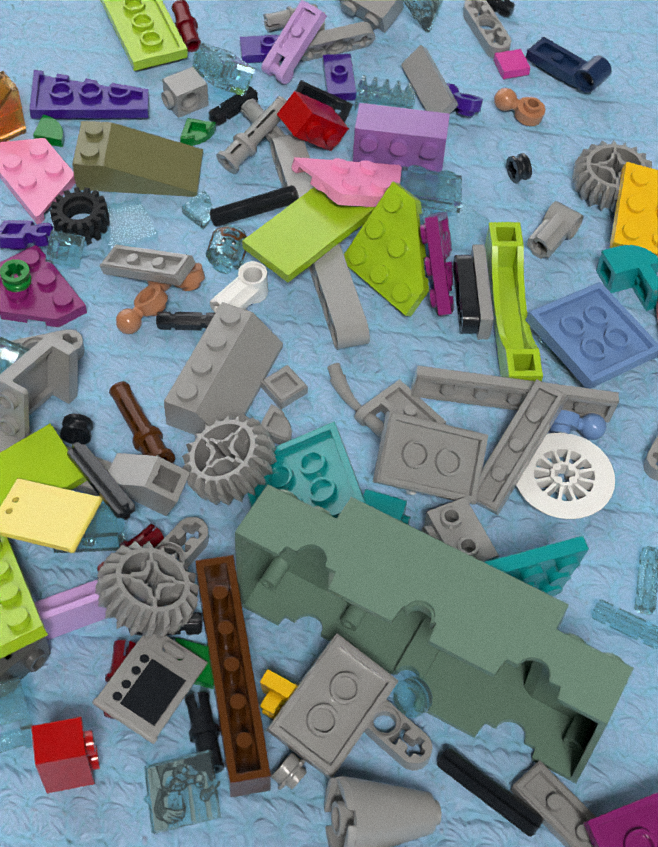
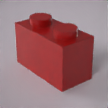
(312, 121)
(65, 754)

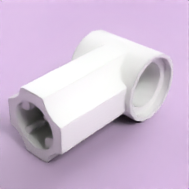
(247, 288)

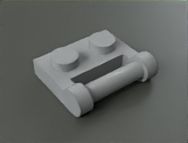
(395, 399)

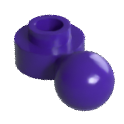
(466, 102)

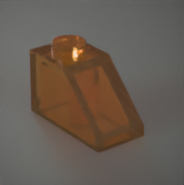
(11, 113)

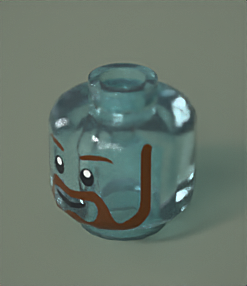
(226, 249)

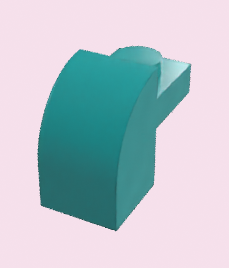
(629, 268)

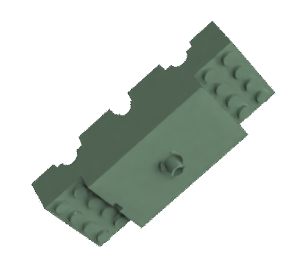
(430, 609)

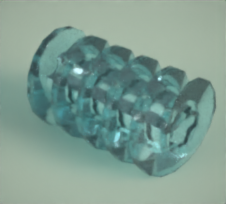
(385, 95)

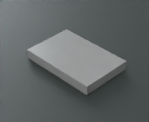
(430, 457)
(332, 706)

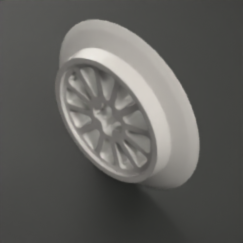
(586, 455)

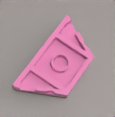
(34, 174)
(349, 181)

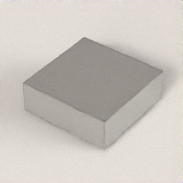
(284, 387)

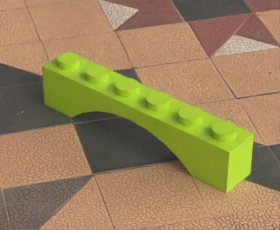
(505, 262)

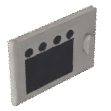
(150, 685)

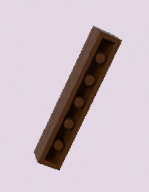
(232, 677)

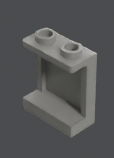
(31, 380)

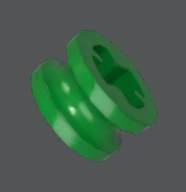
(15, 267)

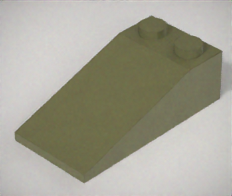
(134, 161)

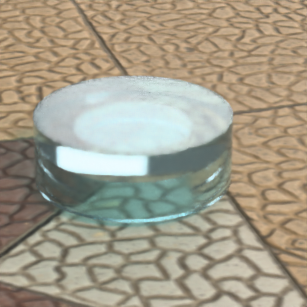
(412, 697)

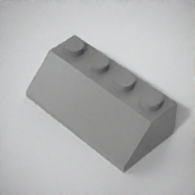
(222, 370)

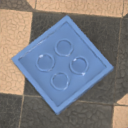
(593, 335)

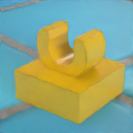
(277, 693)

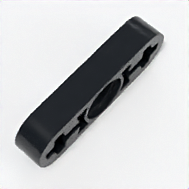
(465, 294)

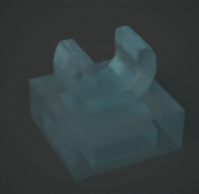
(65, 248)

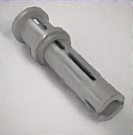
(245, 143)

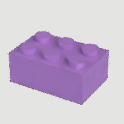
(400, 136)

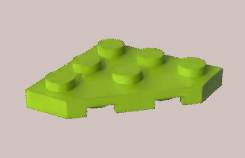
(391, 250)

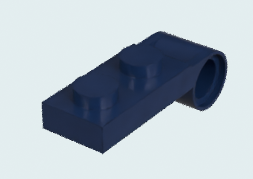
(568, 66)

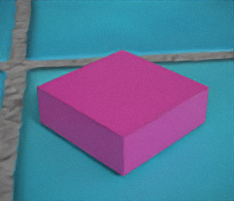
(511, 64)

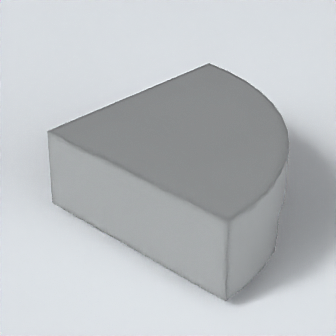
(277, 425)

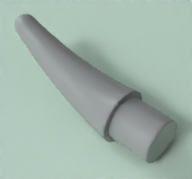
(341, 386)

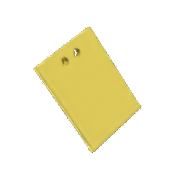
(47, 515)

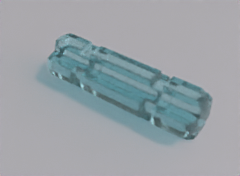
(647, 581)
(626, 623)

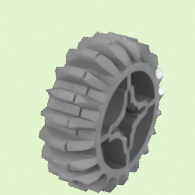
(600, 169)
(229, 459)
(139, 583)

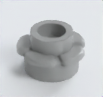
(289, 772)

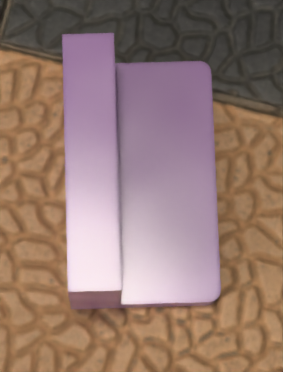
(70, 610)

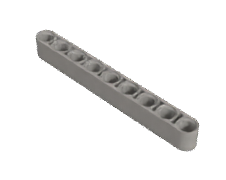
(330, 272)

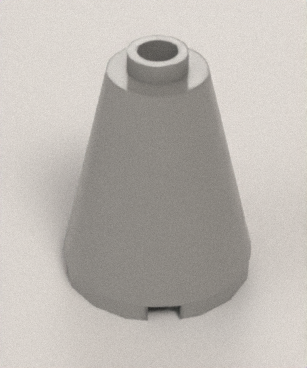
(377, 813)

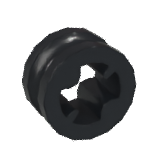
(519, 167)
(76, 429)

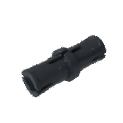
(203, 729)

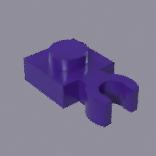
(19, 233)

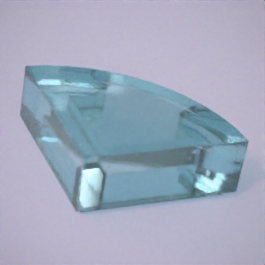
(198, 209)

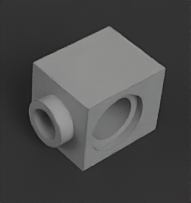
(185, 92)

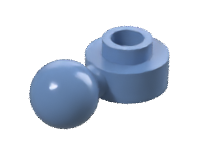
(591, 426)

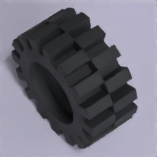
(79, 203)

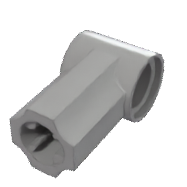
(558, 224)

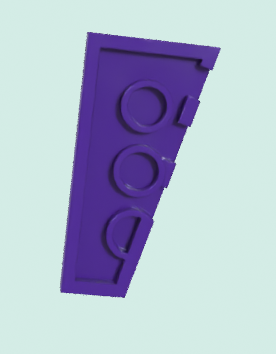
(88, 99)

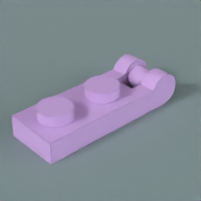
(293, 42)

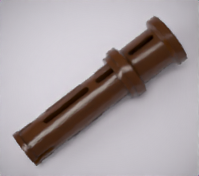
(146, 437)

